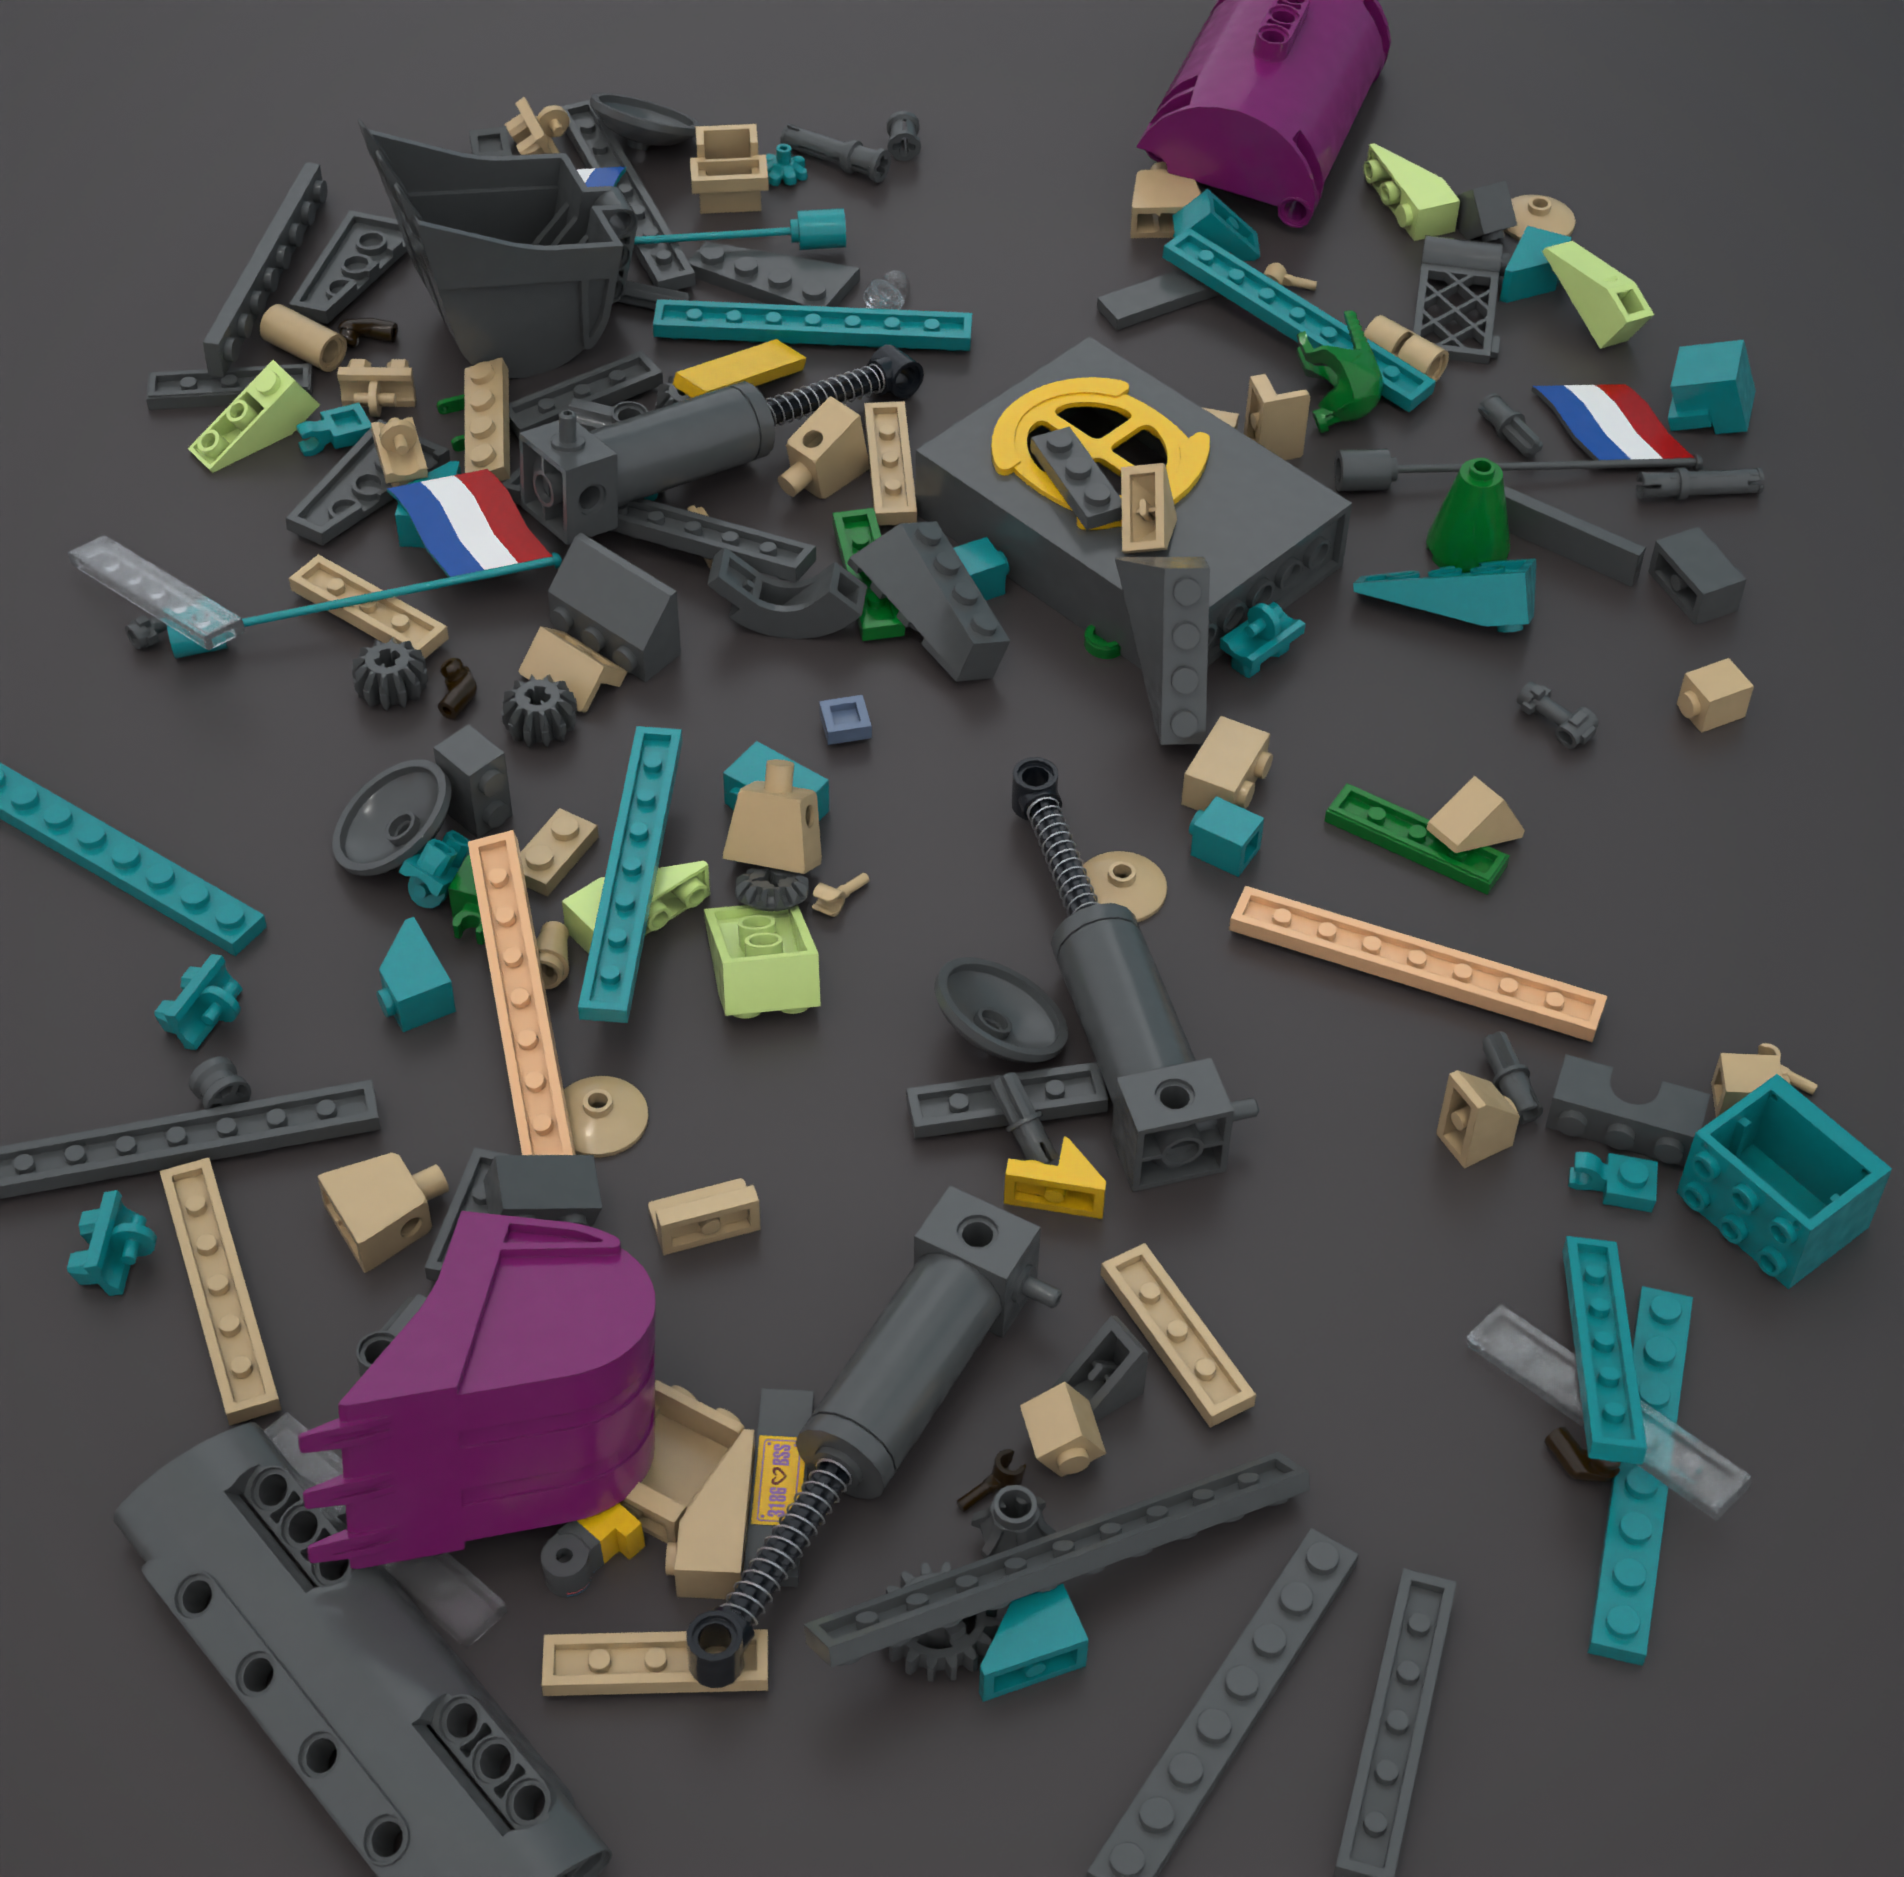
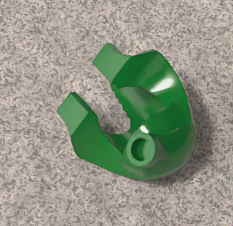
(1350, 371)

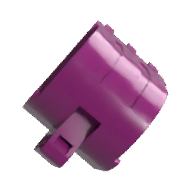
(501, 1400)

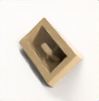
(1146, 508)

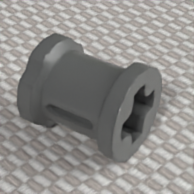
(909, 136)

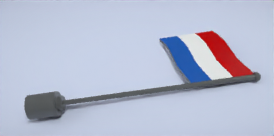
(1604, 420)

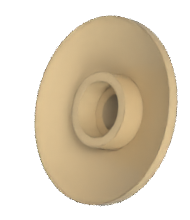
(1541, 213)
(1128, 881)
(614, 1125)

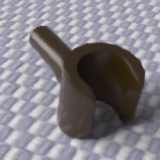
(997, 1480)

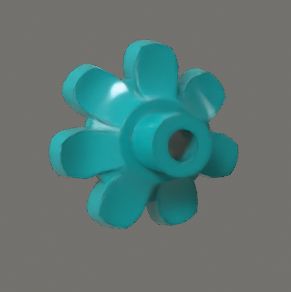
(785, 167)

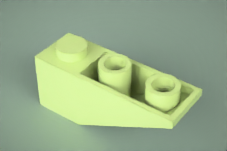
(1414, 195)
(1602, 295)
(255, 419)
(674, 892)

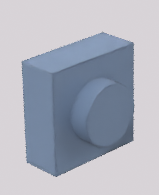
(845, 719)

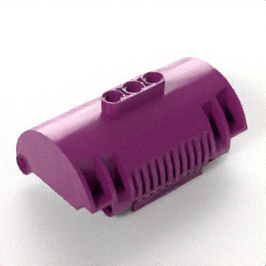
(1270, 98)

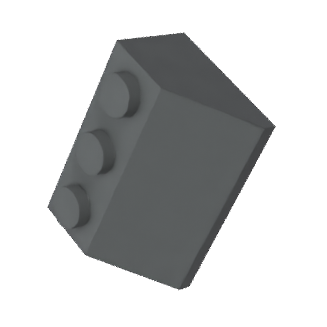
(615, 608)

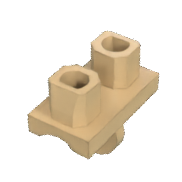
(534, 132)
(377, 385)
(399, 451)

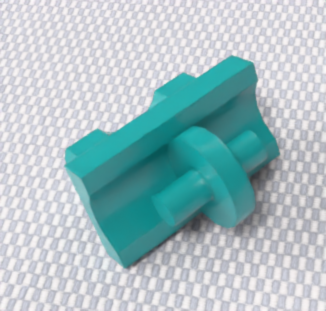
(1260, 637)
(435, 869)
(206, 998)
(114, 1241)

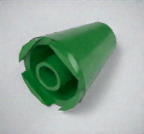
(1471, 519)

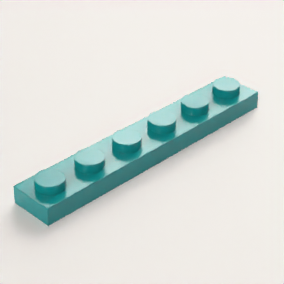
(1603, 1351)

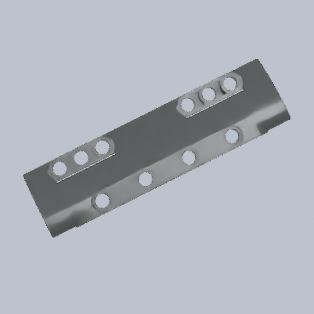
(349, 1674)

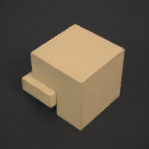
(728, 169)

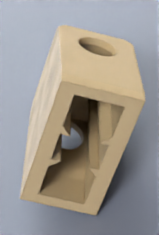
(1157, 199)
(825, 452)
(775, 823)
(380, 1205)

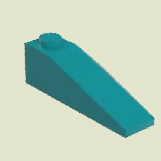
(1486, 596)

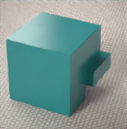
(1712, 387)

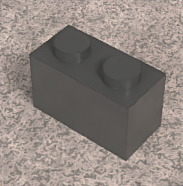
(1697, 575)
(477, 780)
(544, 1187)

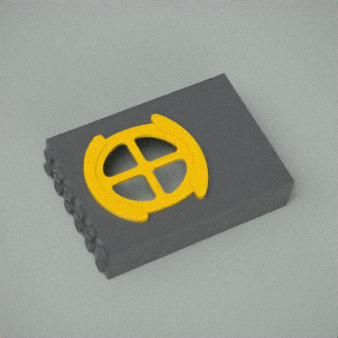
(1236, 503)

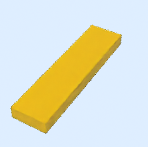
(753, 365)

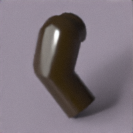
(460, 687)
(1576, 1459)

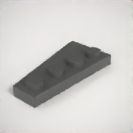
(348, 265)
(774, 276)
(351, 491)

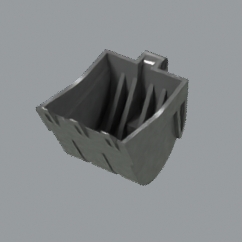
(509, 248)

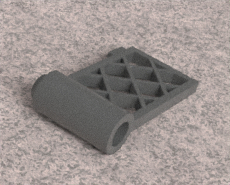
(1460, 265)

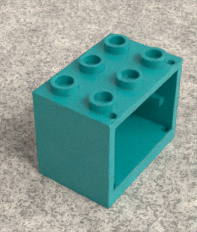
(1782, 1180)

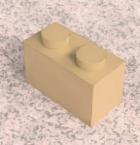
(1227, 765)

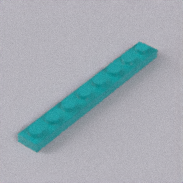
(1288, 311)
(812, 324)
(127, 864)
(630, 876)
(1636, 1497)

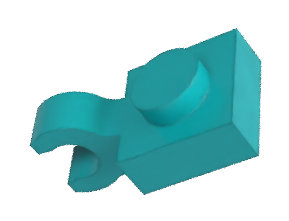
(340, 426)
(1622, 1179)

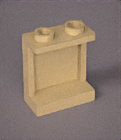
(688, 1449)

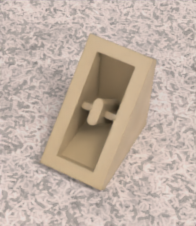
(1475, 819)

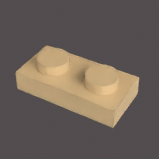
(556, 850)

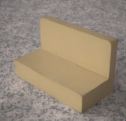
(1276, 419)
(572, 662)
(705, 1215)

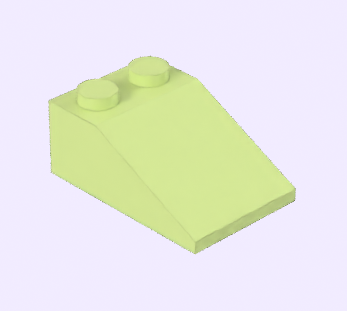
(762, 960)

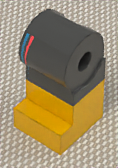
(585, 1546)

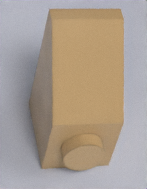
(1475, 1119)

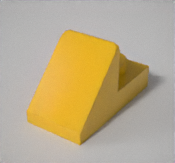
(1066, 1188)

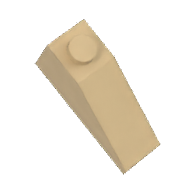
(715, 1528)

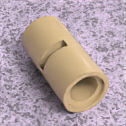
(303, 337)
(1408, 346)

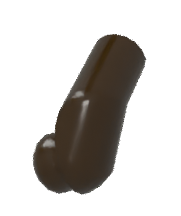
(368, 328)

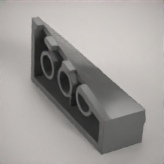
(935, 597)
(1170, 631)

